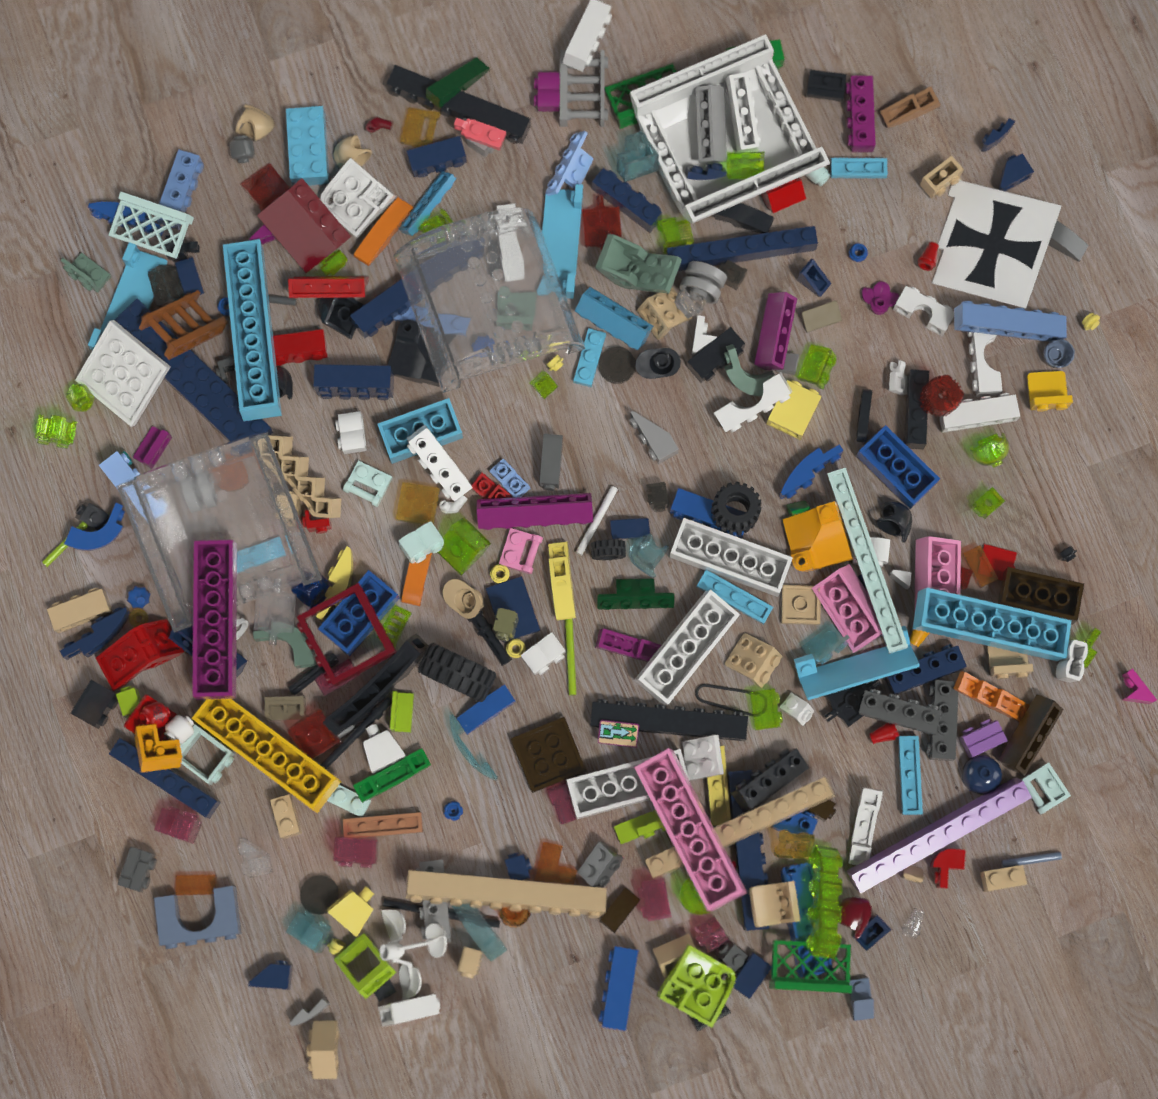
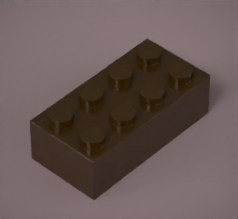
(1041, 594)

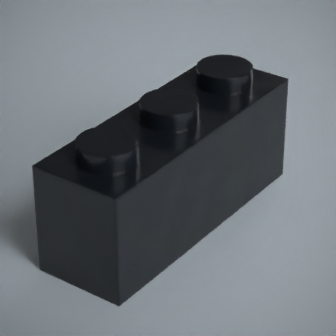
(712, 357)

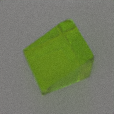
(544, 384)

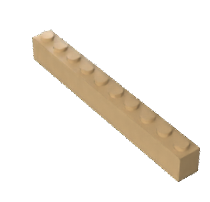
(751, 822)
(505, 893)

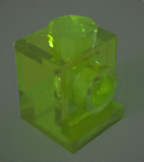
(995, 500)

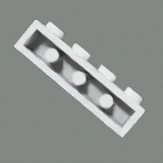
(587, 35)
(742, 112)
(982, 413)
(439, 463)

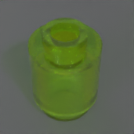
(333, 263)

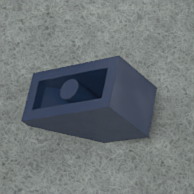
(1015, 172)
(274, 976)

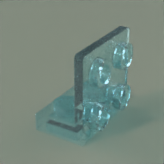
(825, 644)

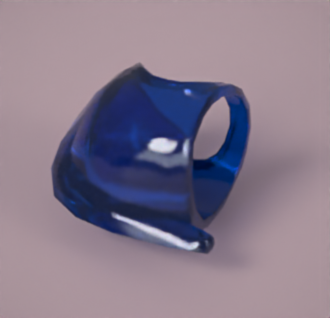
(313, 593)

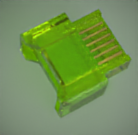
(675, 232)

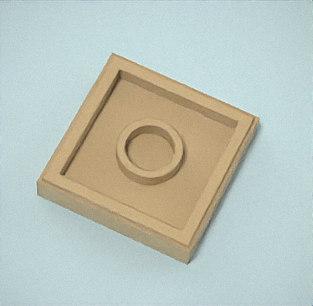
(800, 605)

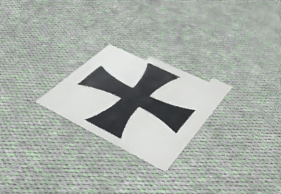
(994, 243)

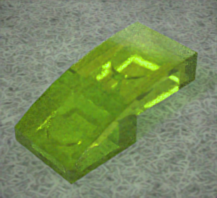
(1090, 640)

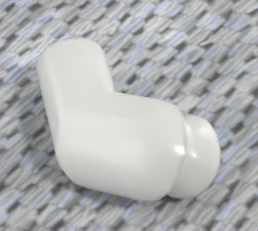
(452, 507)

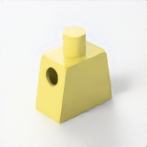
(352, 910)

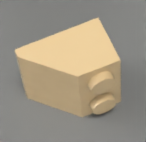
(669, 953)

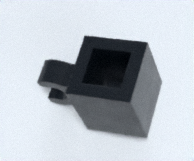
(186, 247)

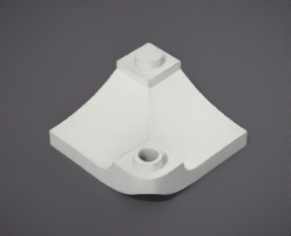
(356, 197)

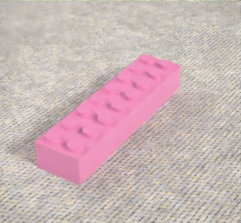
(690, 830)

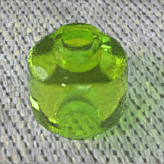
(80, 397)

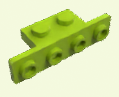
(640, 826)

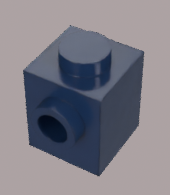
(518, 866)

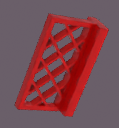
(327, 286)

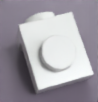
(797, 708)

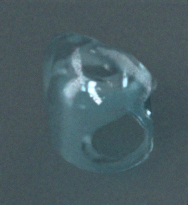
(646, 554)

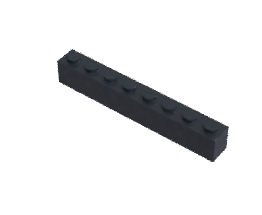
(462, 106)
(673, 721)

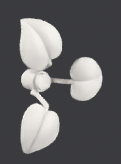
(409, 976)

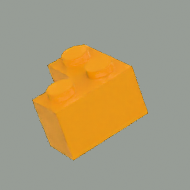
(155, 754)

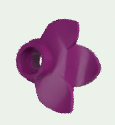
(880, 295)

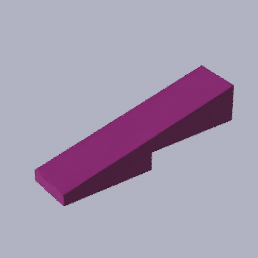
(626, 645)

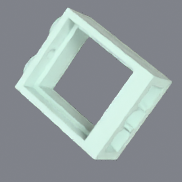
(225, 762)

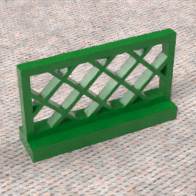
(628, 117)
(805, 984)

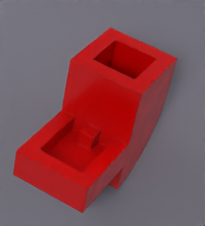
(947, 859)

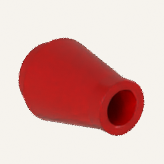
(929, 257)
(885, 733)

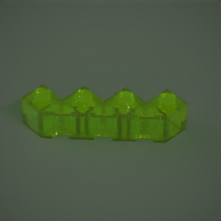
(825, 912)

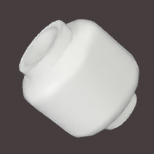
(179, 728)

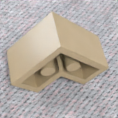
(323, 1050)

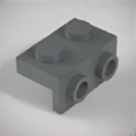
(600, 865)

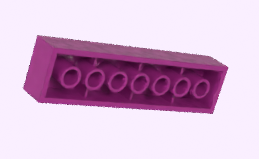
(214, 619)

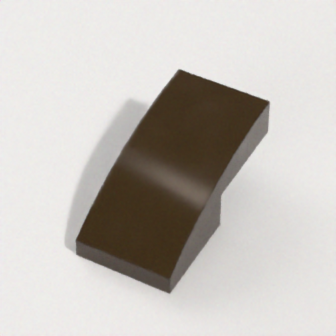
(619, 910)

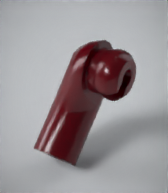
(378, 123)

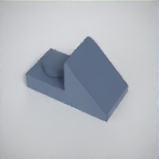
(861, 999)

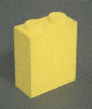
(796, 412)

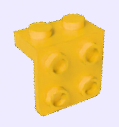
(1048, 391)

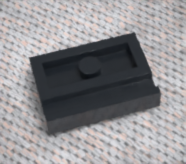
(826, 85)

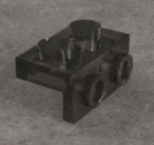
(165, 284)

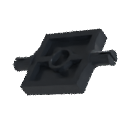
(847, 703)

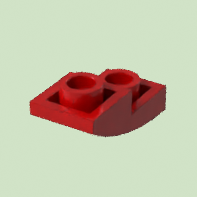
(488, 489)

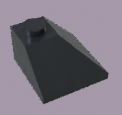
(337, 312)

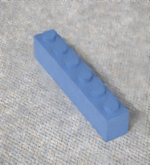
(1009, 322)

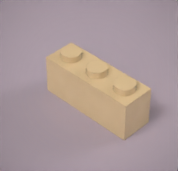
(79, 610)

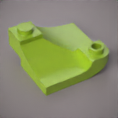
(697, 986)

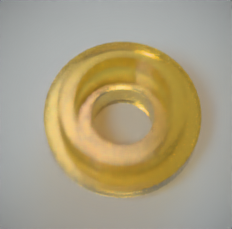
(138, 612)

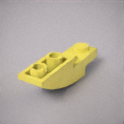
(341, 579)
(561, 581)

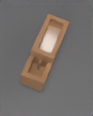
(910, 107)

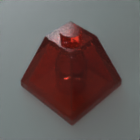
(264, 186)

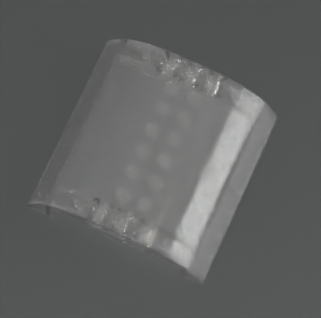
(486, 295)
(219, 495)

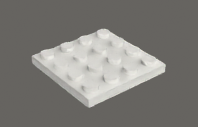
(122, 373)

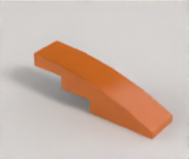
(382, 231)
(991, 696)

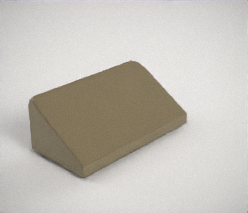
(821, 316)

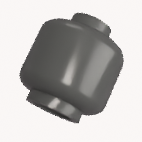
(242, 149)

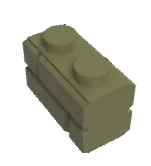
(505, 624)

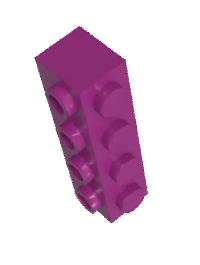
(861, 114)
(775, 331)

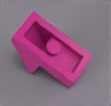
(1141, 692)

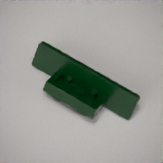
(635, 595)

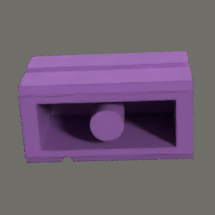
(983, 738)

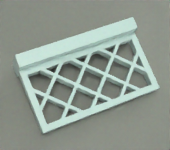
(158, 211)

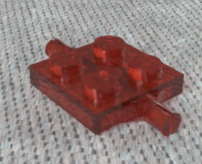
(599, 223)

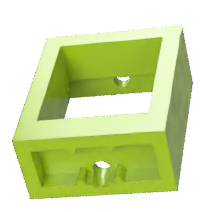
(376, 977)

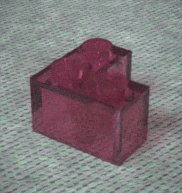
(177, 825)
(355, 851)

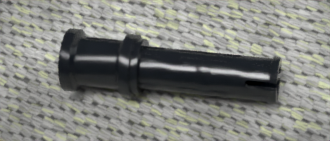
(485, 630)

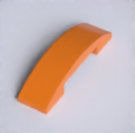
(415, 581)

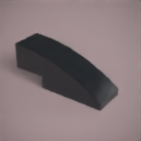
(746, 218)

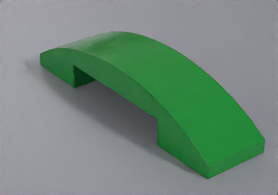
(392, 776)

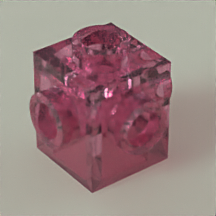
(710, 934)

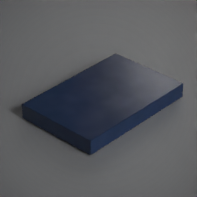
(514, 597)

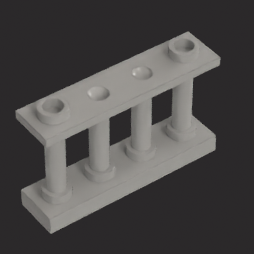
(566, 97)

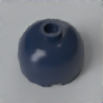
(981, 774)

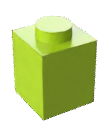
(128, 700)

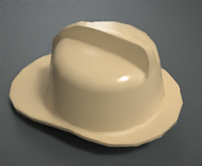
(463, 598)

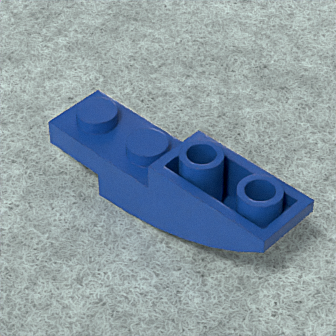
(108, 211)
(803, 473)

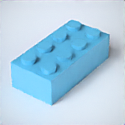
(307, 145)
(437, 417)

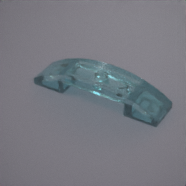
(484, 769)
(480, 931)

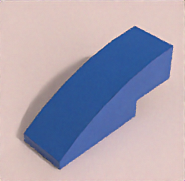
(486, 710)

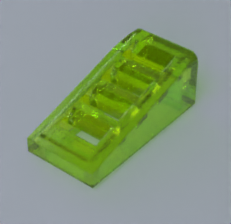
(407, 614)

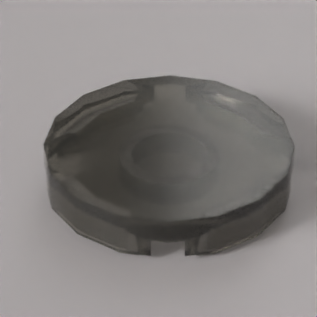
(617, 365)
(319, 894)

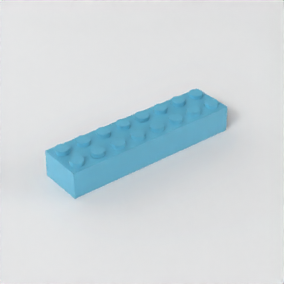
(992, 624)

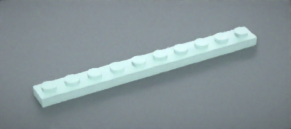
(867, 561)

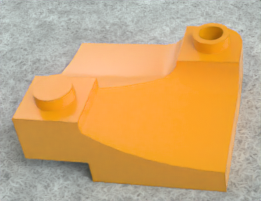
(818, 538)

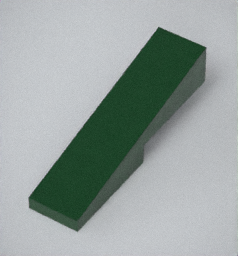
(458, 80)

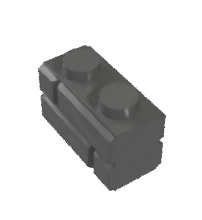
(137, 869)

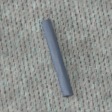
(1031, 859)

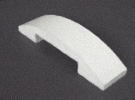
(864, 825)

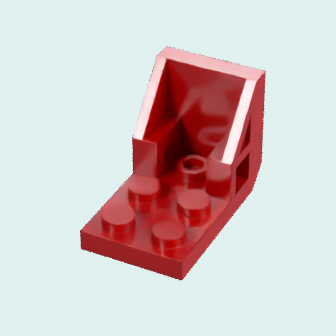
(138, 651)

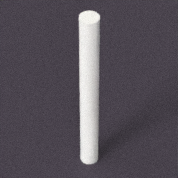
(596, 521)

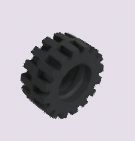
(608, 549)

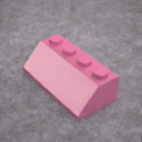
(937, 565)
(849, 607)

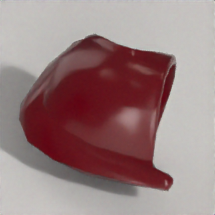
(855, 914)

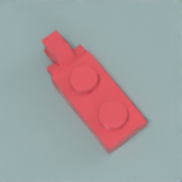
(480, 132)

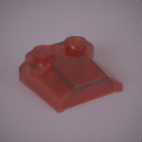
(312, 735)

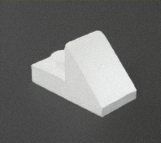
(701, 340)

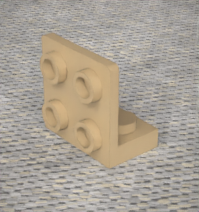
(662, 313)

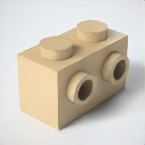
(941, 177)

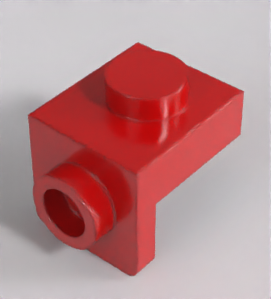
(319, 526)

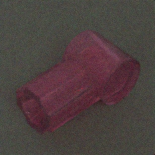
(560, 800)

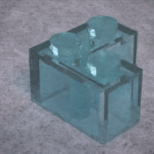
(638, 157)
(309, 932)

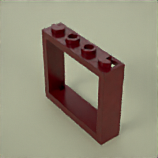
(313, 644)

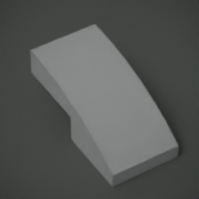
(304, 1015)

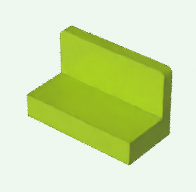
(402, 712)

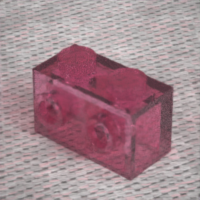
(655, 900)

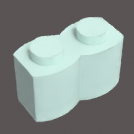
(421, 542)

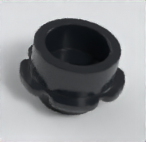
(1068, 554)

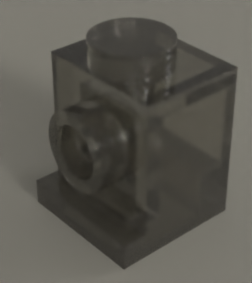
(733, 280)
(658, 496)

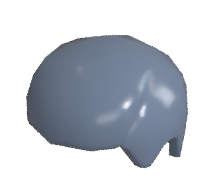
(1059, 353)

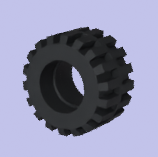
(740, 494)

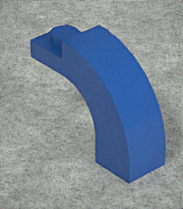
(98, 539)

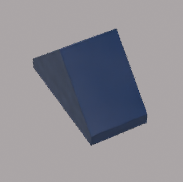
(814, 278)
(873, 932)

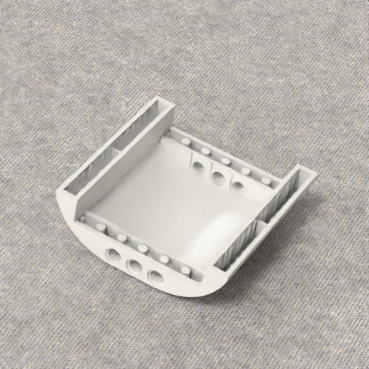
(669, 122)

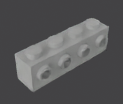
(711, 124)
(434, 912)

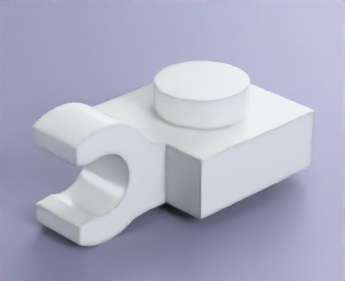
(898, 380)

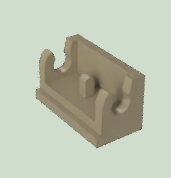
(285, 708)

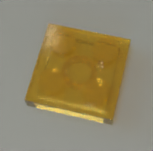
(417, 503)

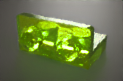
(744, 164)
(817, 365)
(765, 709)

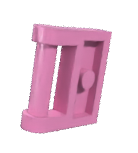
(514, 550)

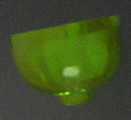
(991, 450)

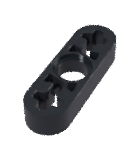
(863, 417)

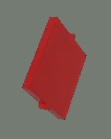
(999, 559)

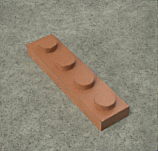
(383, 825)

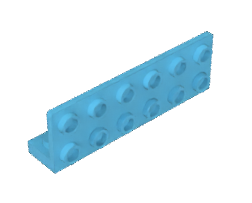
(562, 233)
(132, 286)
(853, 670)

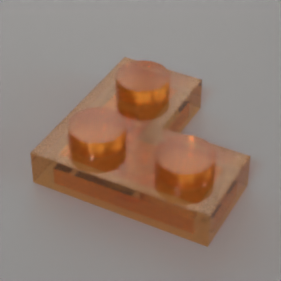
(549, 869)

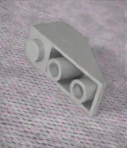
(657, 439)

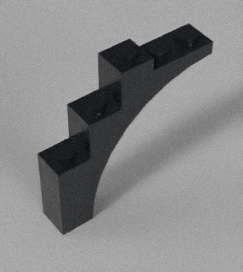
(378, 687)

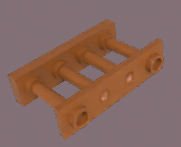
(187, 340)

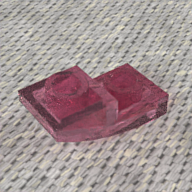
(341, 668)

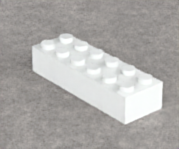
(731, 557)
(686, 647)
(610, 788)

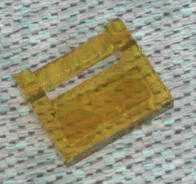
(414, 126)
(800, 848)

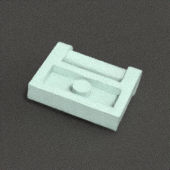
(371, 478)
(1050, 785)

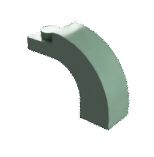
(744, 381)
(302, 654)

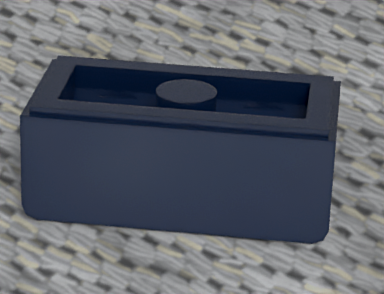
(751, 975)

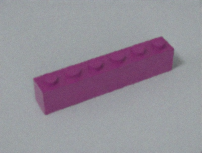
(534, 511)

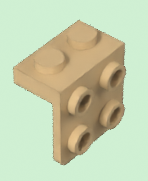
(754, 659)
(1008, 663)
(774, 904)

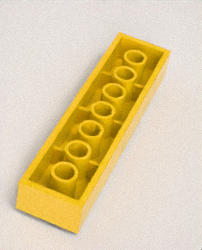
(267, 751)

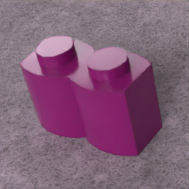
(548, 91)

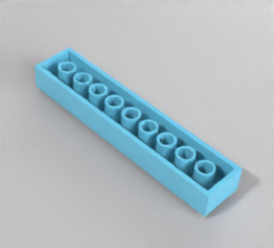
(251, 330)

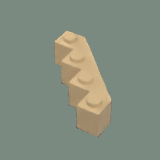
(308, 488)

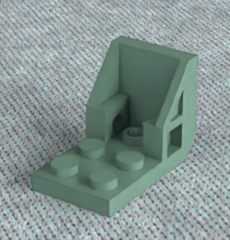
(635, 268)

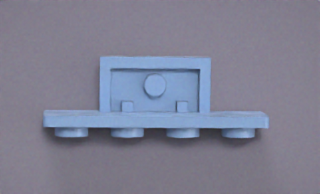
(572, 166)

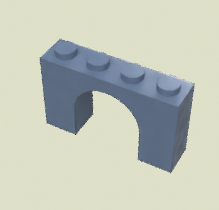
(225, 924)

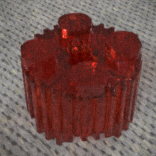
(948, 389)

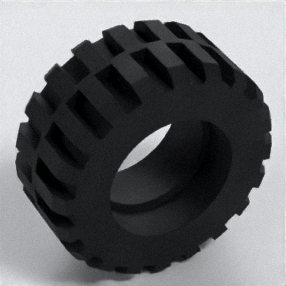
(456, 672)

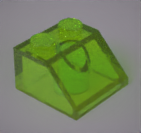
(463, 545)

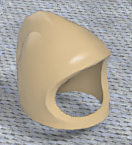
(256, 123)
(351, 148)

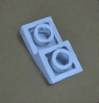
(509, 479)

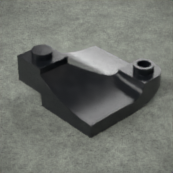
(410, 356)

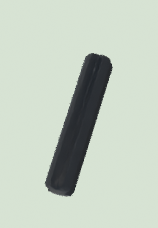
(312, 674)

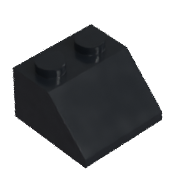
(95, 704)

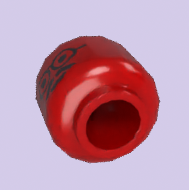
(155, 714)

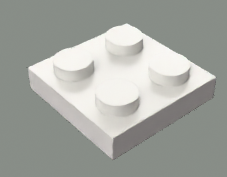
(703, 757)

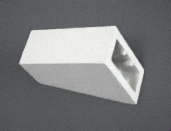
(409, 1010)

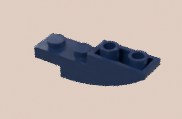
(104, 631)

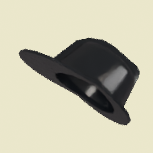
(658, 363)

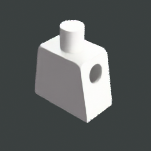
(381, 749)

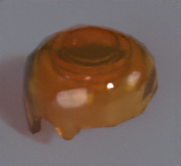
(514, 918)

